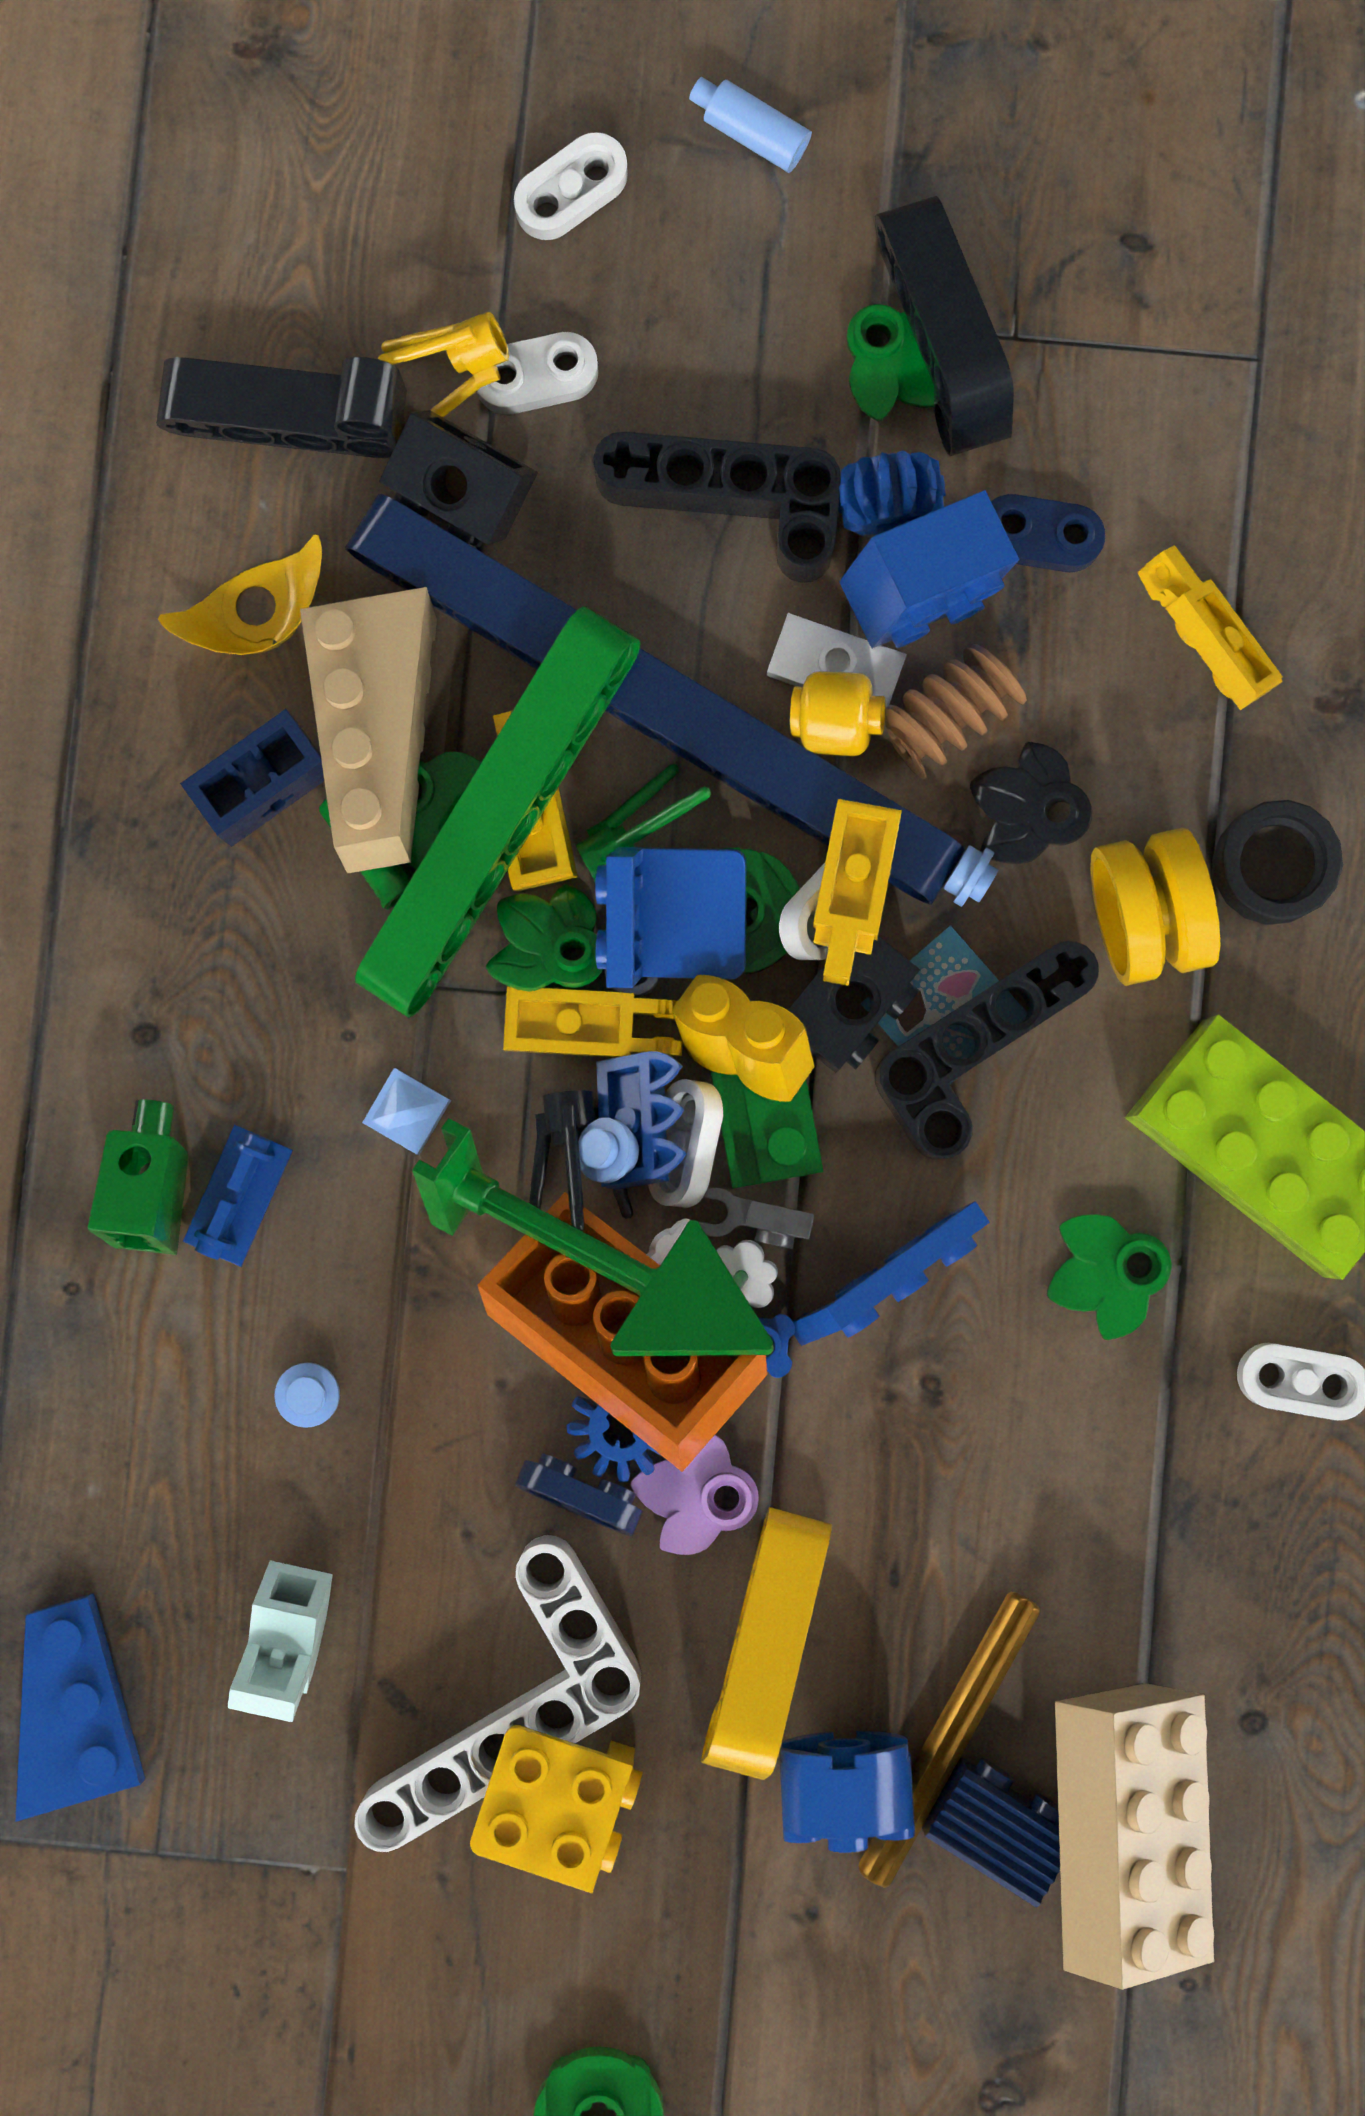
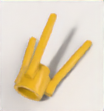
(470, 345)

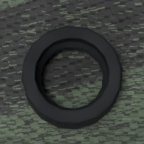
(1321, 840)

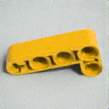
(768, 1645)

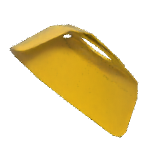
(215, 620)

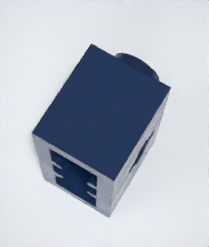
(256, 778)

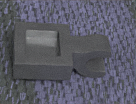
(773, 1223)

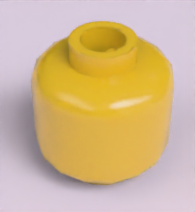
(836, 713)

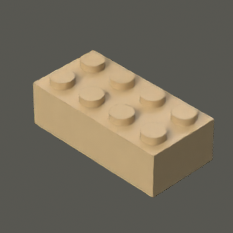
(1134, 1834)

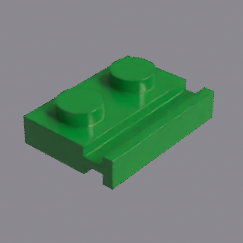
(766, 1136)

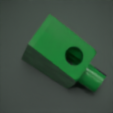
(147, 1207)

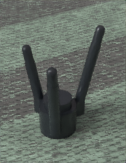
(565, 1119)

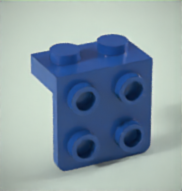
(671, 914)

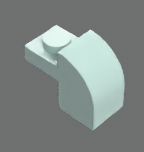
(282, 1641)

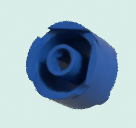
(846, 1789)

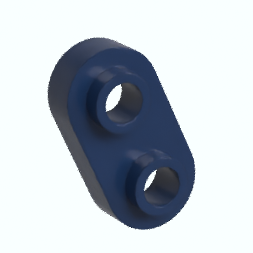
(1042, 538)
(555, 1483)

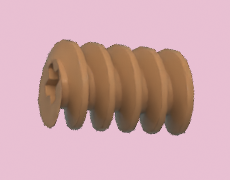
(950, 706)

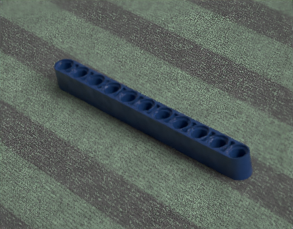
(651, 697)

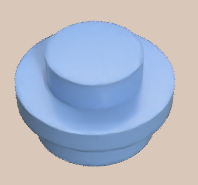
(971, 876)
(607, 1150)
(307, 1395)

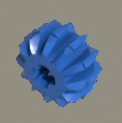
(889, 491)
(604, 1444)

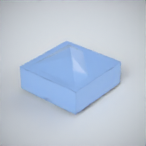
(406, 1111)

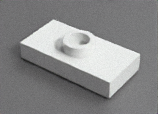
(814, 647)

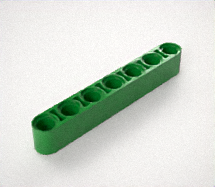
(497, 811)

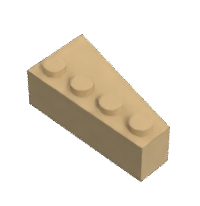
(369, 708)

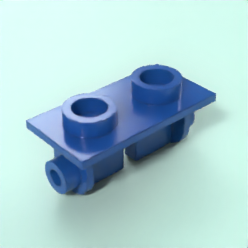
(237, 1196)

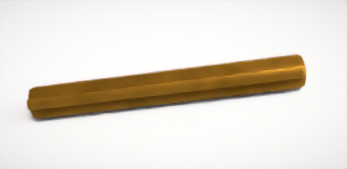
(955, 1728)

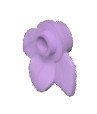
(689, 1500)

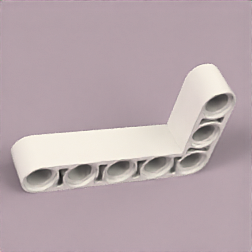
(574, 1686)

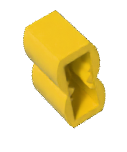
(744, 1037)

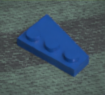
(72, 1713)

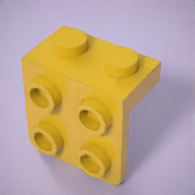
(555, 1807)

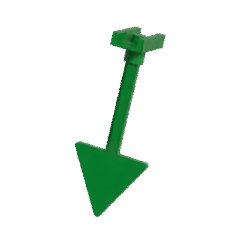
(683, 1305)

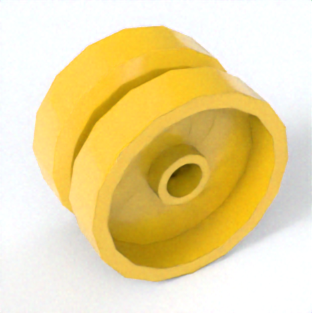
(1155, 906)

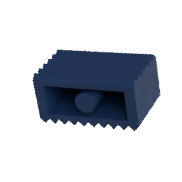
(998, 1829)

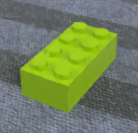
(1262, 1144)

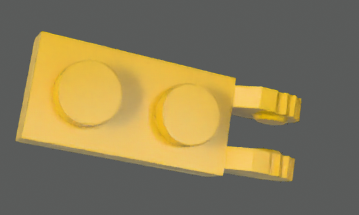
(582, 1023)

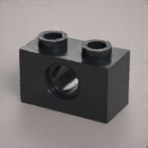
(494, 479)
(838, 1039)

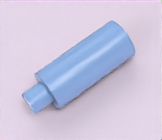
(752, 122)

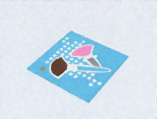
(946, 980)

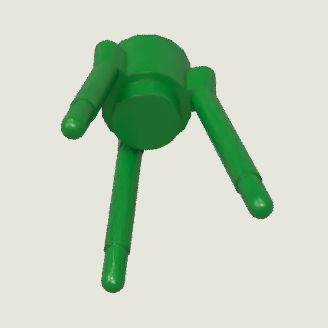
(606, 838)

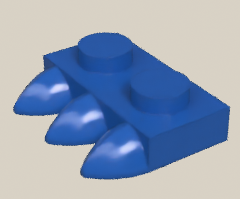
(634, 1093)

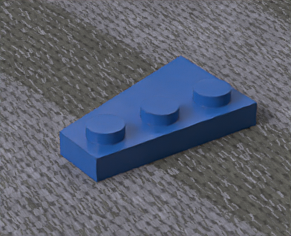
(899, 1276)

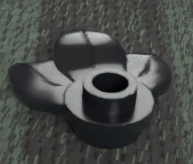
(1021, 804)

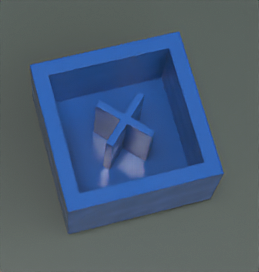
(929, 571)

